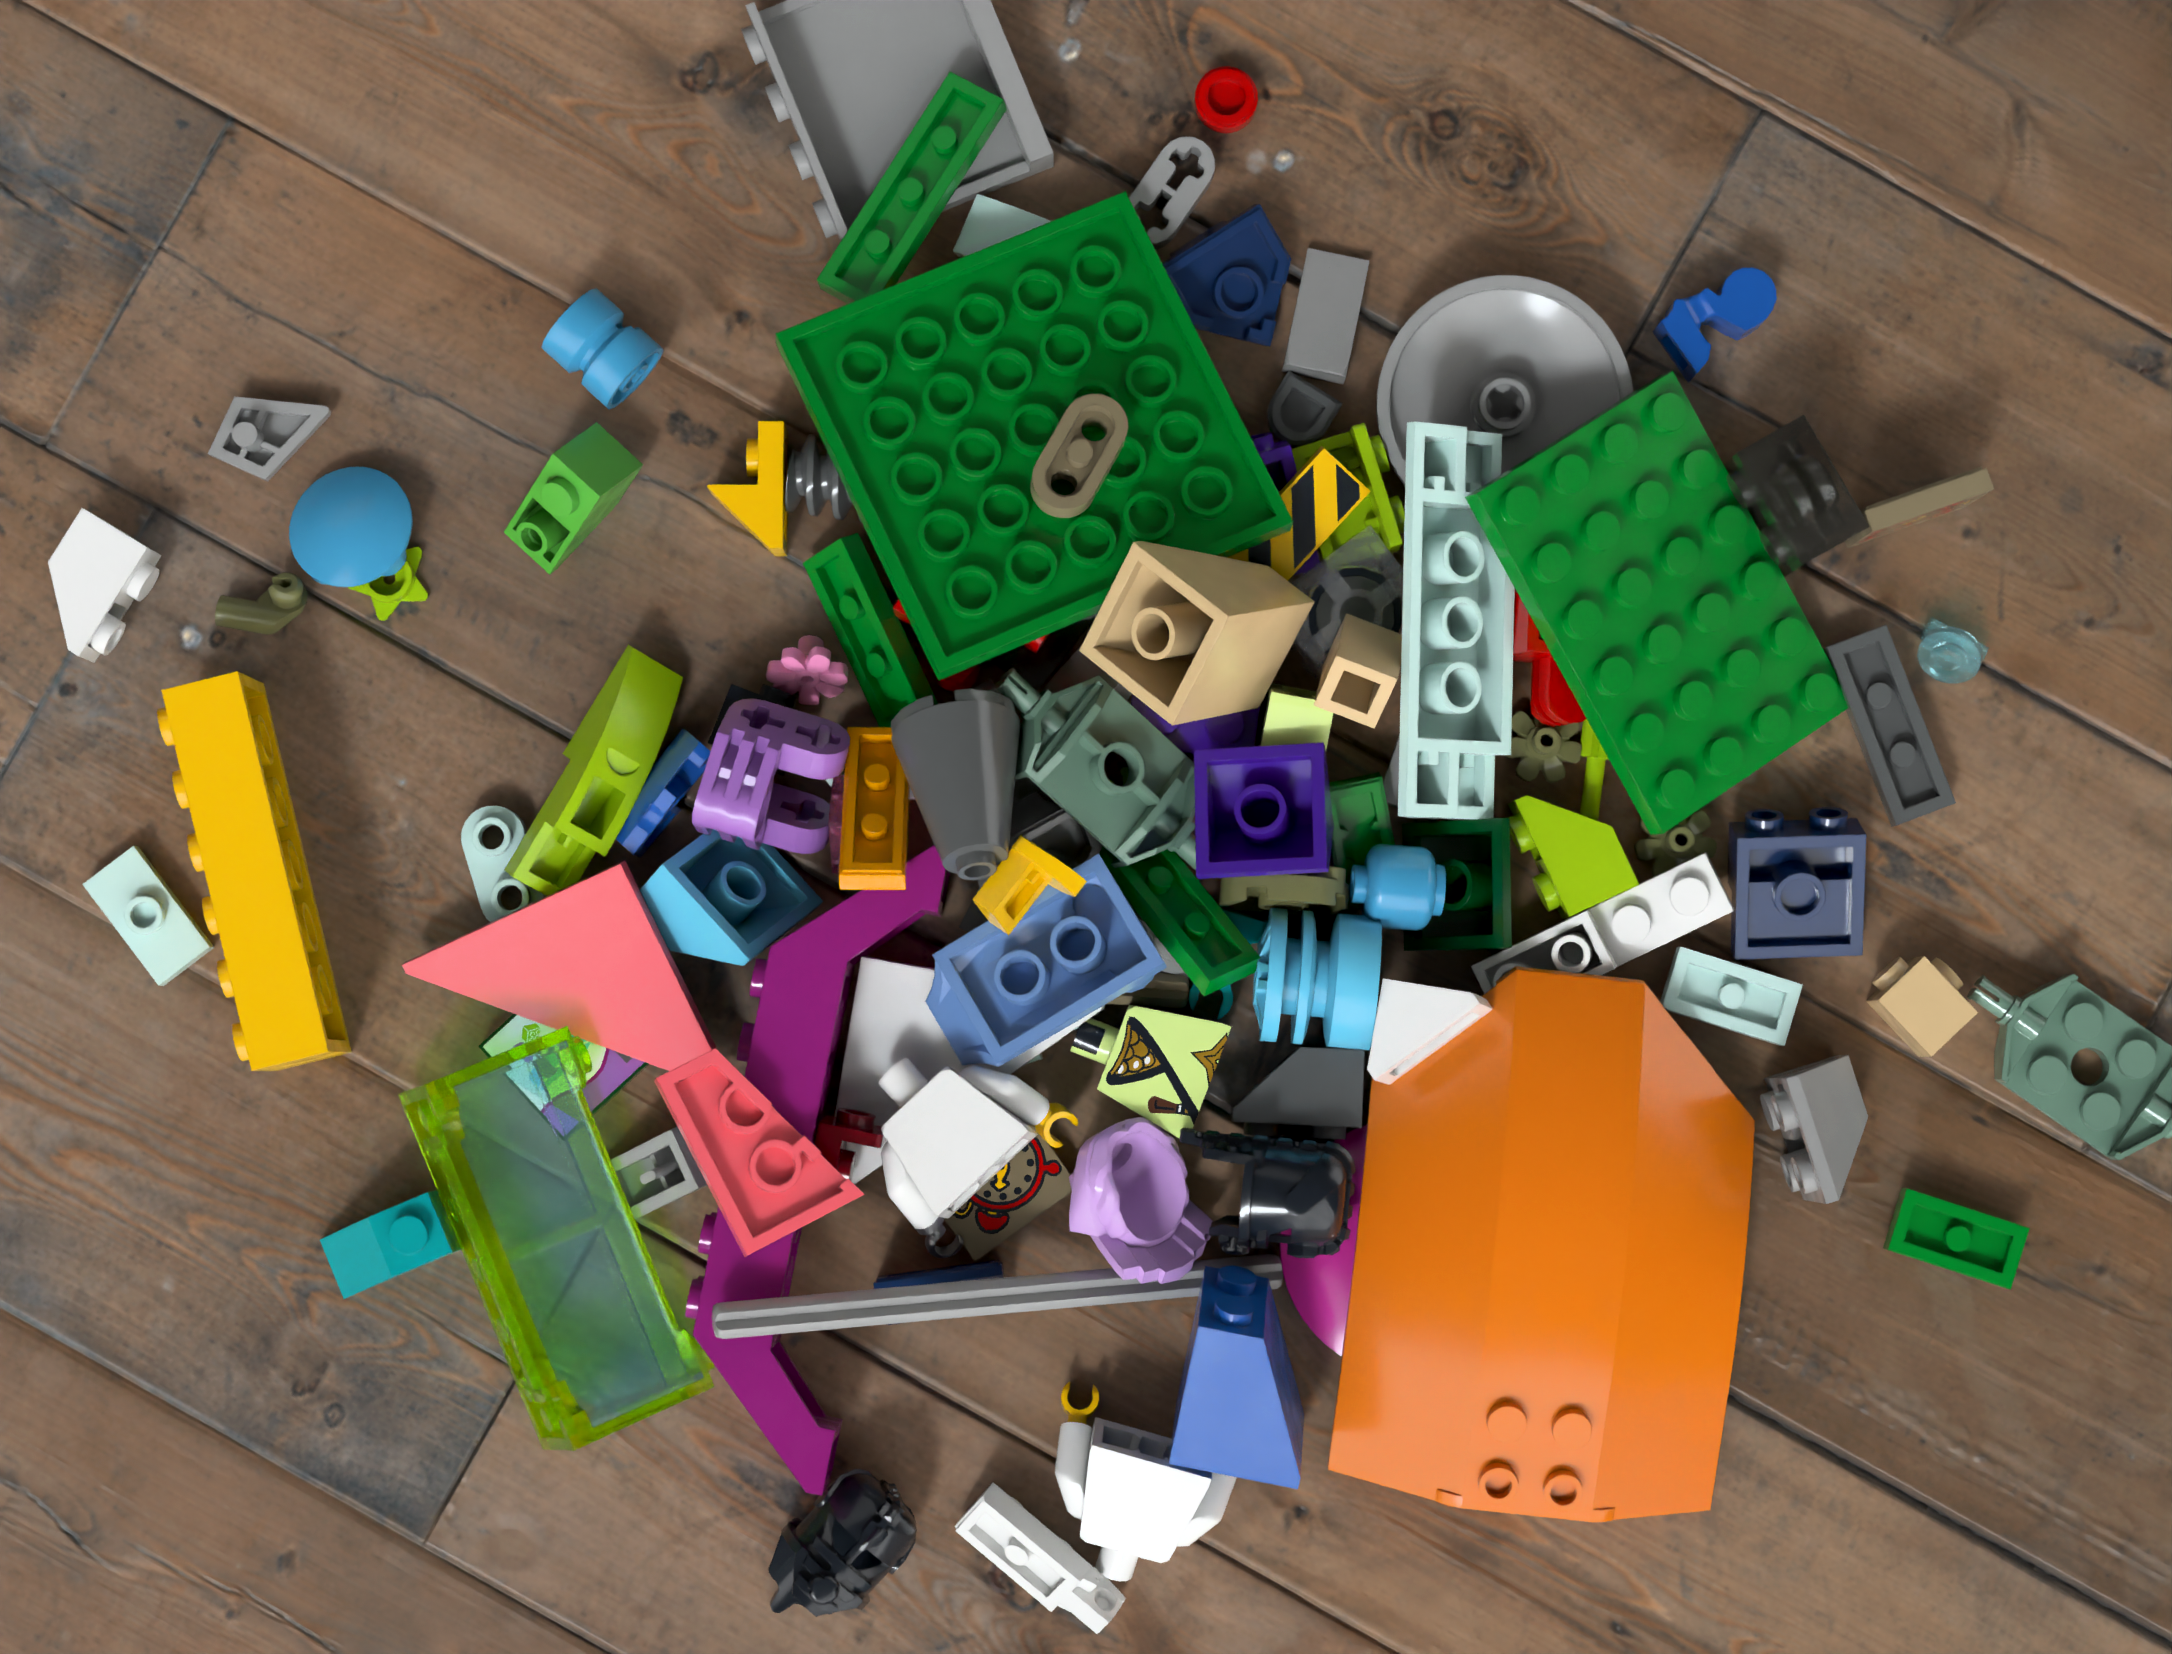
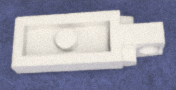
(1038, 1559)

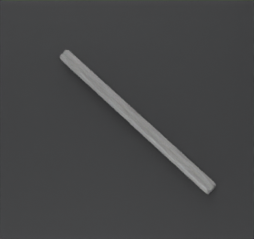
(963, 1299)

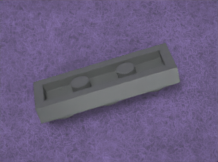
(1889, 726)

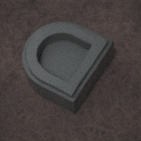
(1300, 411)

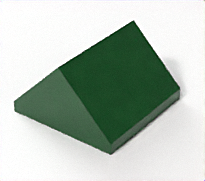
(1477, 885)

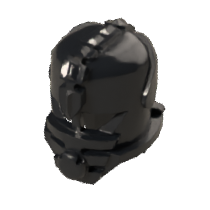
(1283, 1188)
(842, 1546)

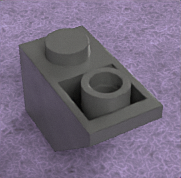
(1306, 1089)

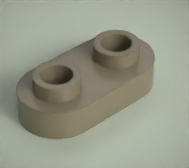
(1077, 459)

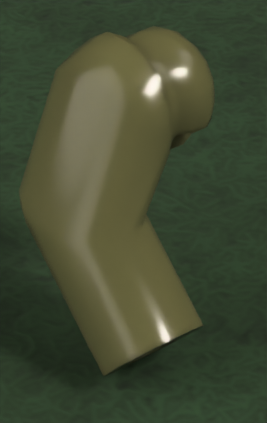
(269, 612)

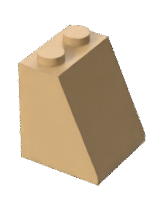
(1195, 631)

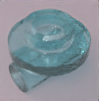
(1949, 653)

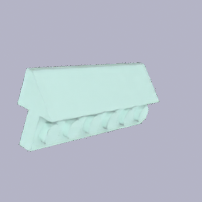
(1452, 630)

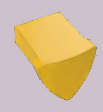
(1020, 882)

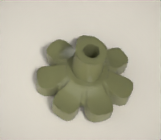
(1538, 757)
(1668, 852)

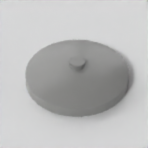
(1501, 361)

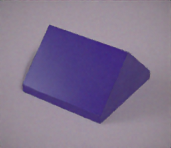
(1262, 811)

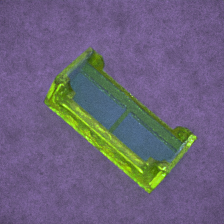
(553, 1242)

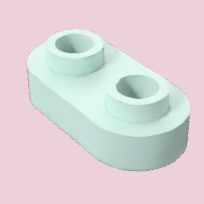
(489, 864)

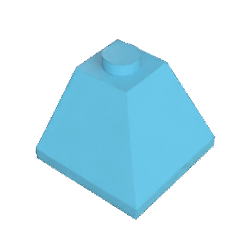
(726, 899)

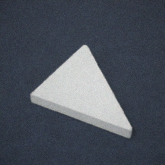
(893, 1024)

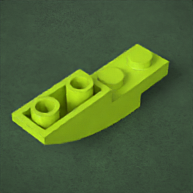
(604, 774)

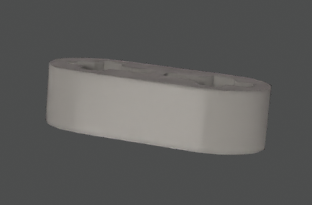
(1185, 198)

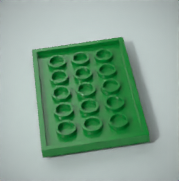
(1659, 602)

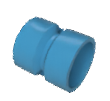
(593, 340)

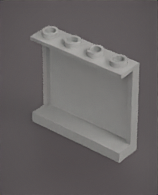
(864, 75)

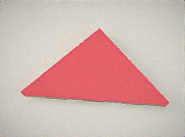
(580, 963)

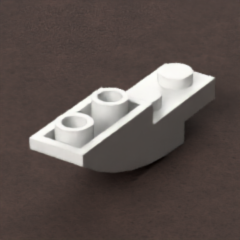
(1619, 926)

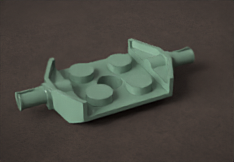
(1065, 752)
(2034, 1056)

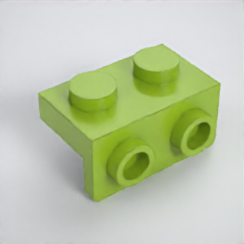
(1366, 461)

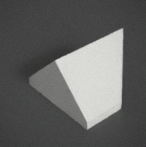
(1416, 1023)

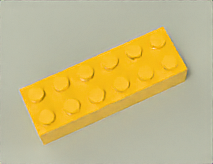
(253, 872)

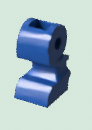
(1734, 310)

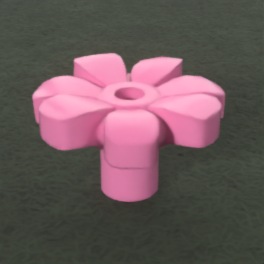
(808, 671)

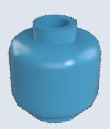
(1399, 886)

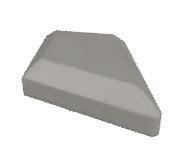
(265, 433)

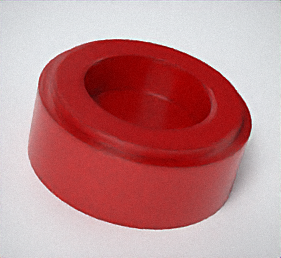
(1226, 99)

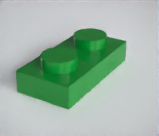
(1956, 1238)

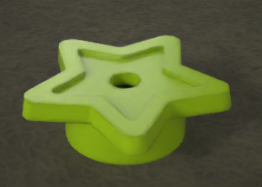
(404, 589)

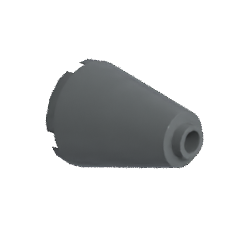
(962, 775)

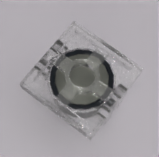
(1358, 592)

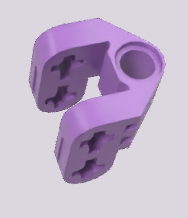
(738, 782)

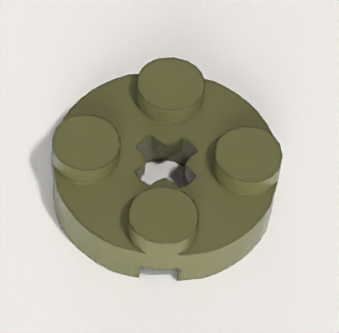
(1287, 892)

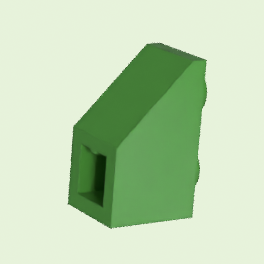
(572, 496)

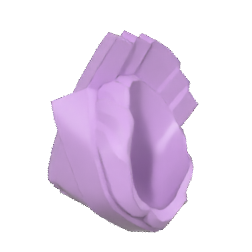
(1137, 1203)

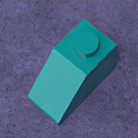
(390, 1243)

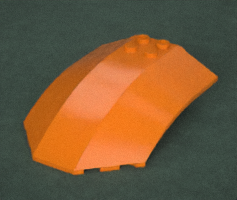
(1548, 1262)

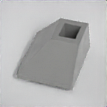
(1820, 1123)

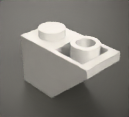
(96, 580)

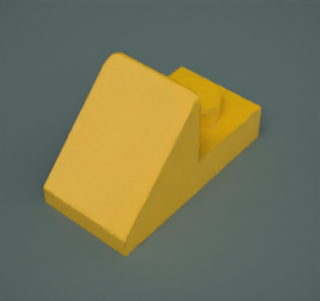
(762, 506)

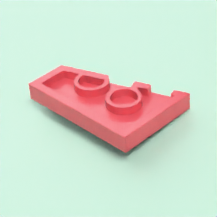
(749, 1155)

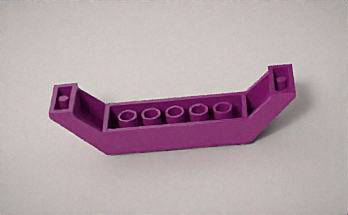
(792, 1064)

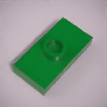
(1359, 821)

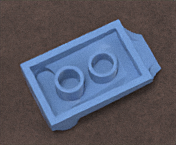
(1055, 967)

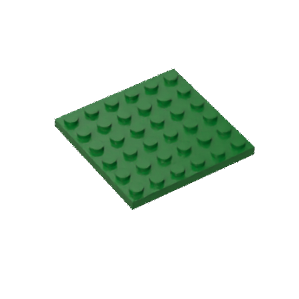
(956, 385)

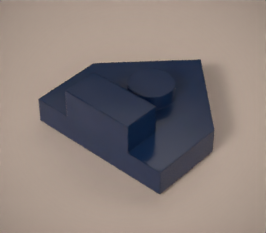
(1232, 277)

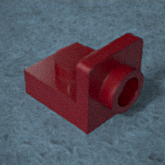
(847, 1126)

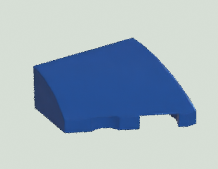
(665, 786)

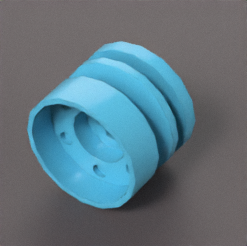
(1319, 979)

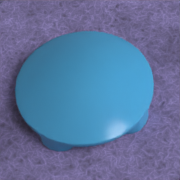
(351, 527)

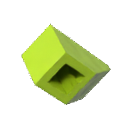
(1575, 856)

